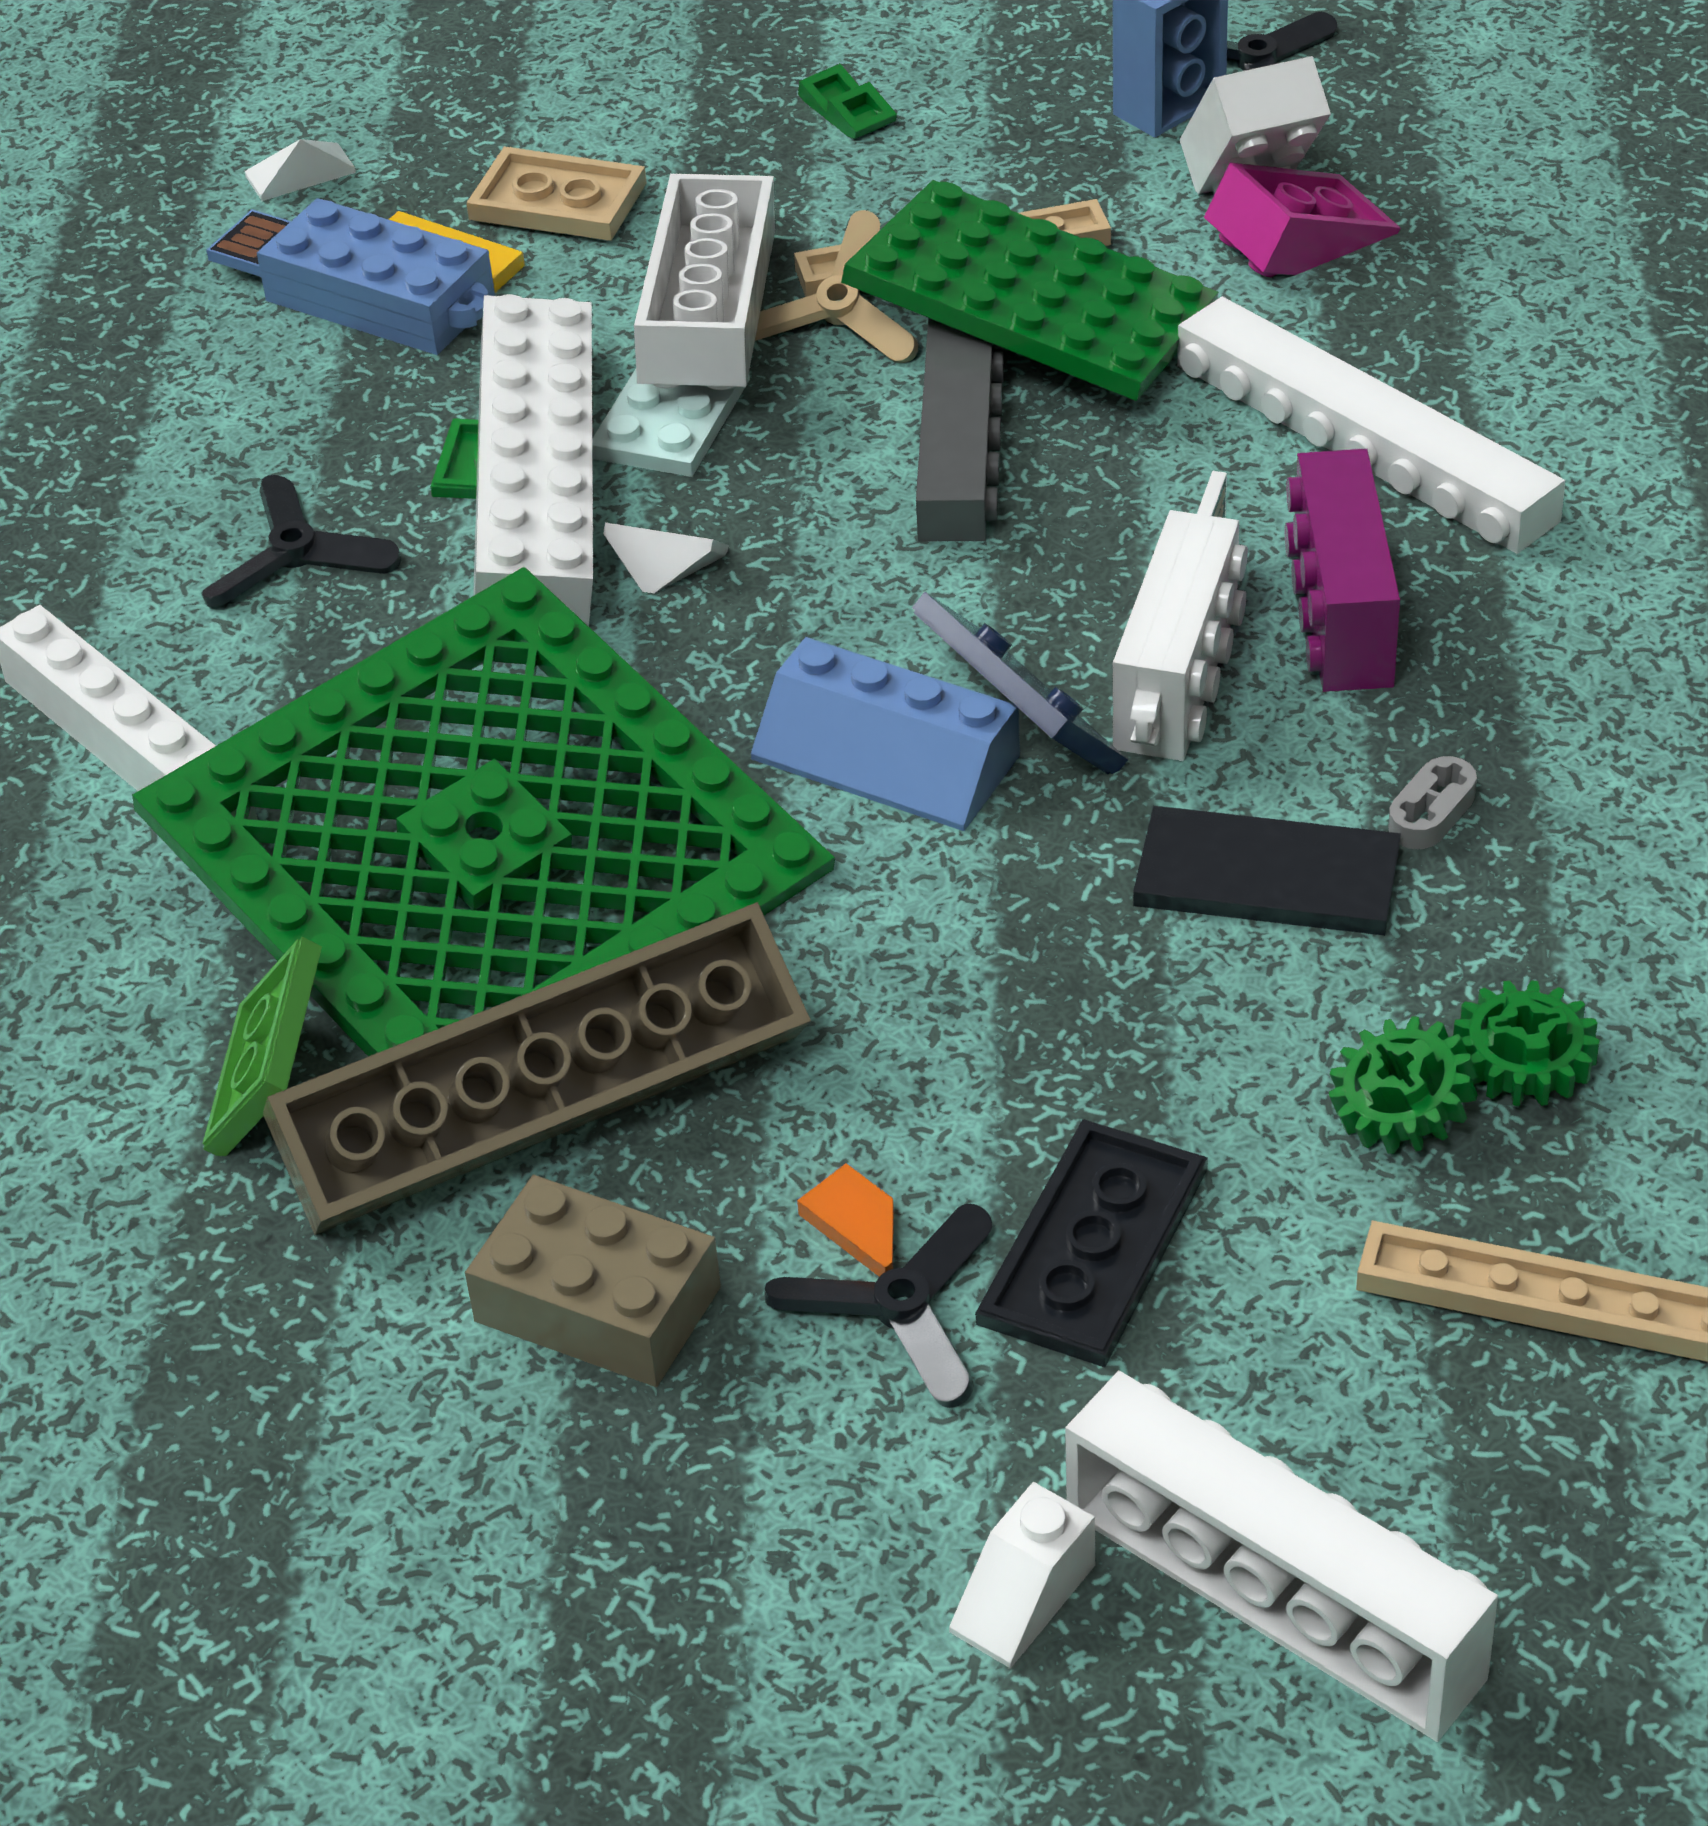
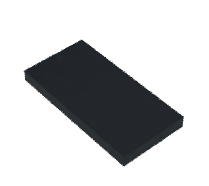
(1267, 870)
(1092, 1242)

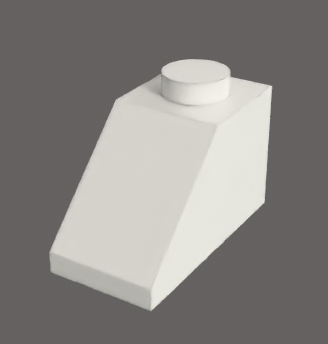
(1025, 1574)

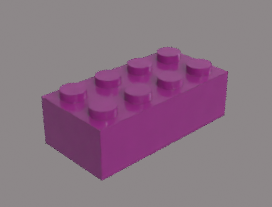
(1342, 571)

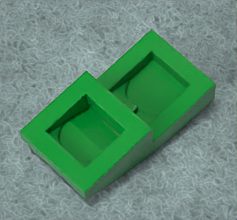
(844, 103)

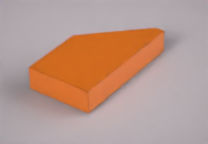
(853, 1216)

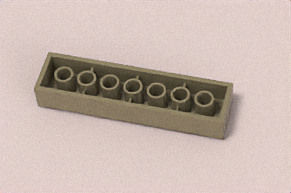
(534, 1067)

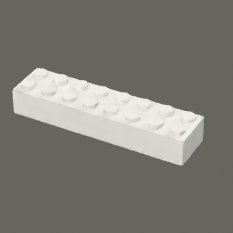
(536, 446)

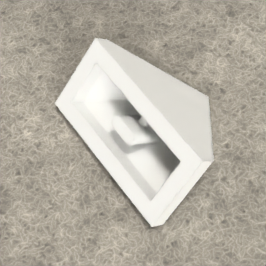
(299, 167)
(661, 557)

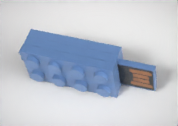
(363, 272)

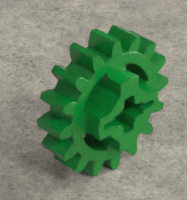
(1528, 1042)
(1403, 1084)

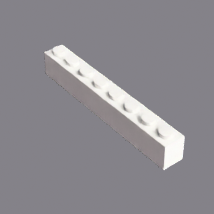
(1348, 410)

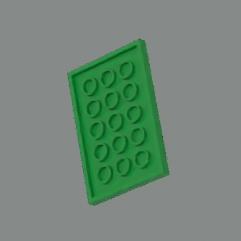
(1029, 287)

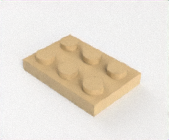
(557, 193)

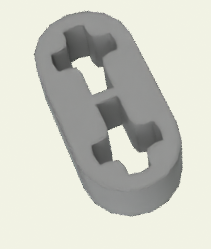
(1442, 808)

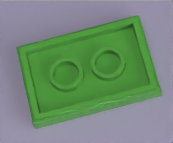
(262, 1047)

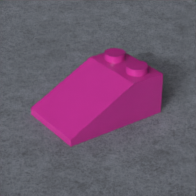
(1293, 217)

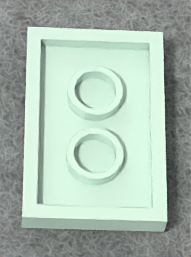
(663, 426)

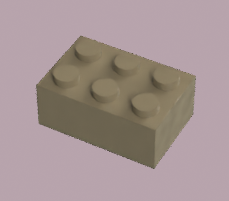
(594, 1280)

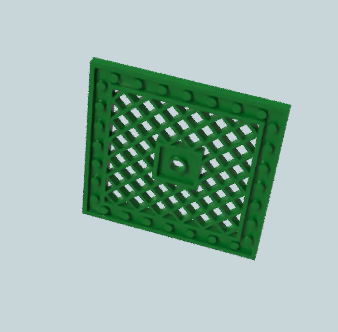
(504, 623)

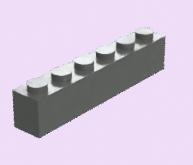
(957, 435)

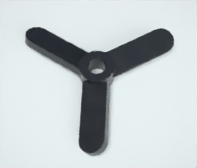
(1265, 50)
(296, 544)
(910, 1318)

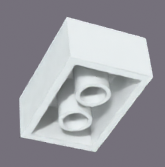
(1255, 119)

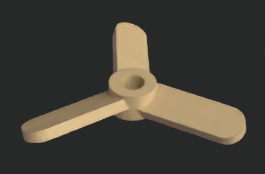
(851, 310)

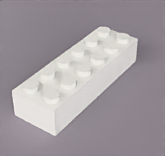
(705, 281)
(1282, 1554)

